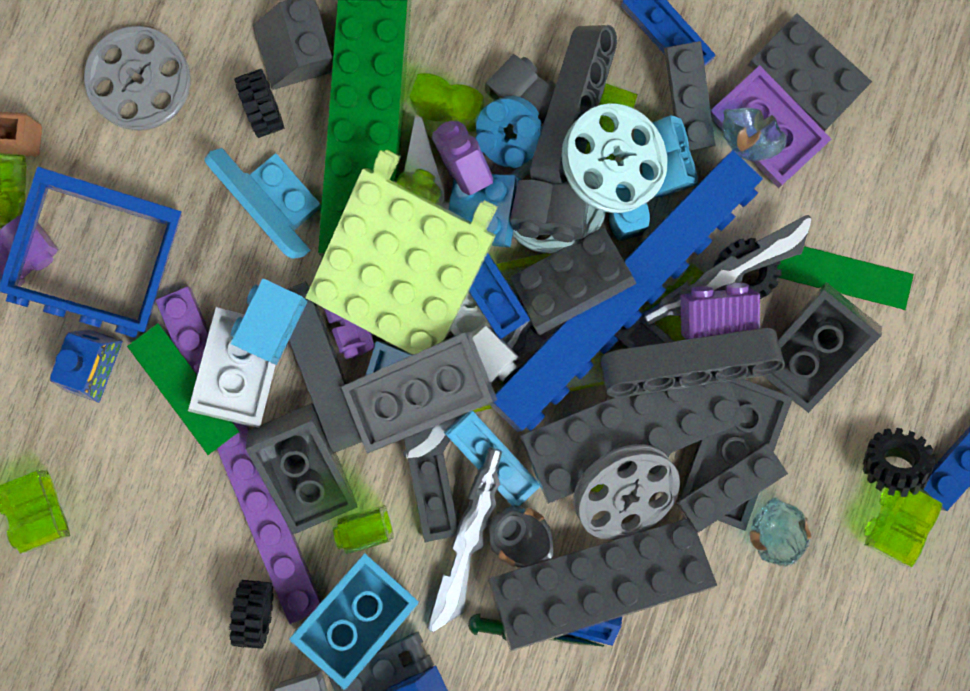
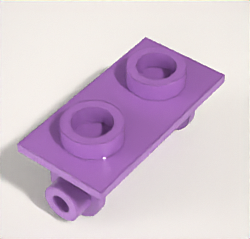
(350, 338)

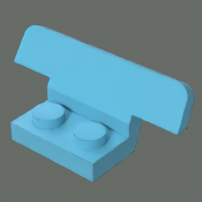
(270, 196)

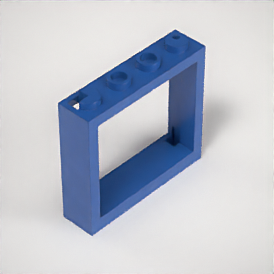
(48, 179)

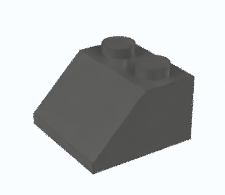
(294, 43)

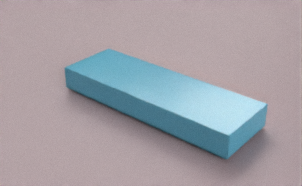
(474, 439)

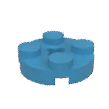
(491, 136)

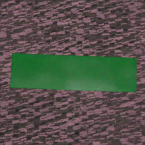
(849, 277)
(176, 383)

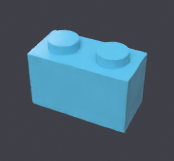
(268, 321)

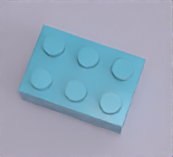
(354, 621)

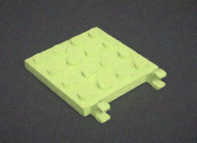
(400, 261)

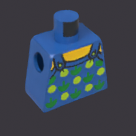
(85, 363)

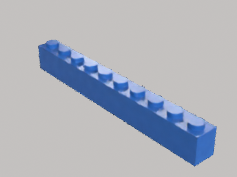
(651, 264)

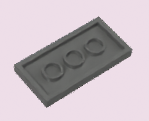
(419, 392)
(765, 416)

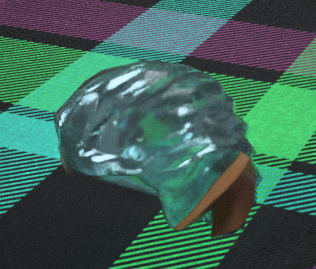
(752, 135)
(780, 533)

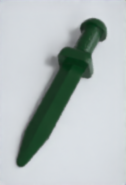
(490, 626)

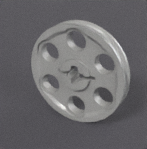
(147, 66)
(626, 492)

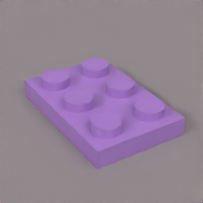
(802, 132)

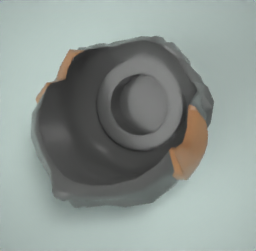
(521, 536)

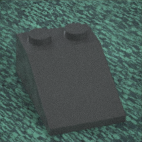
(822, 346)
(300, 469)

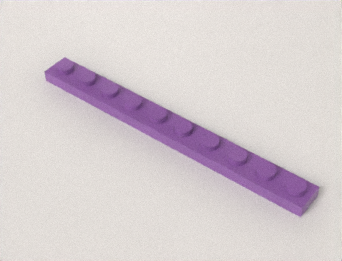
(267, 525)

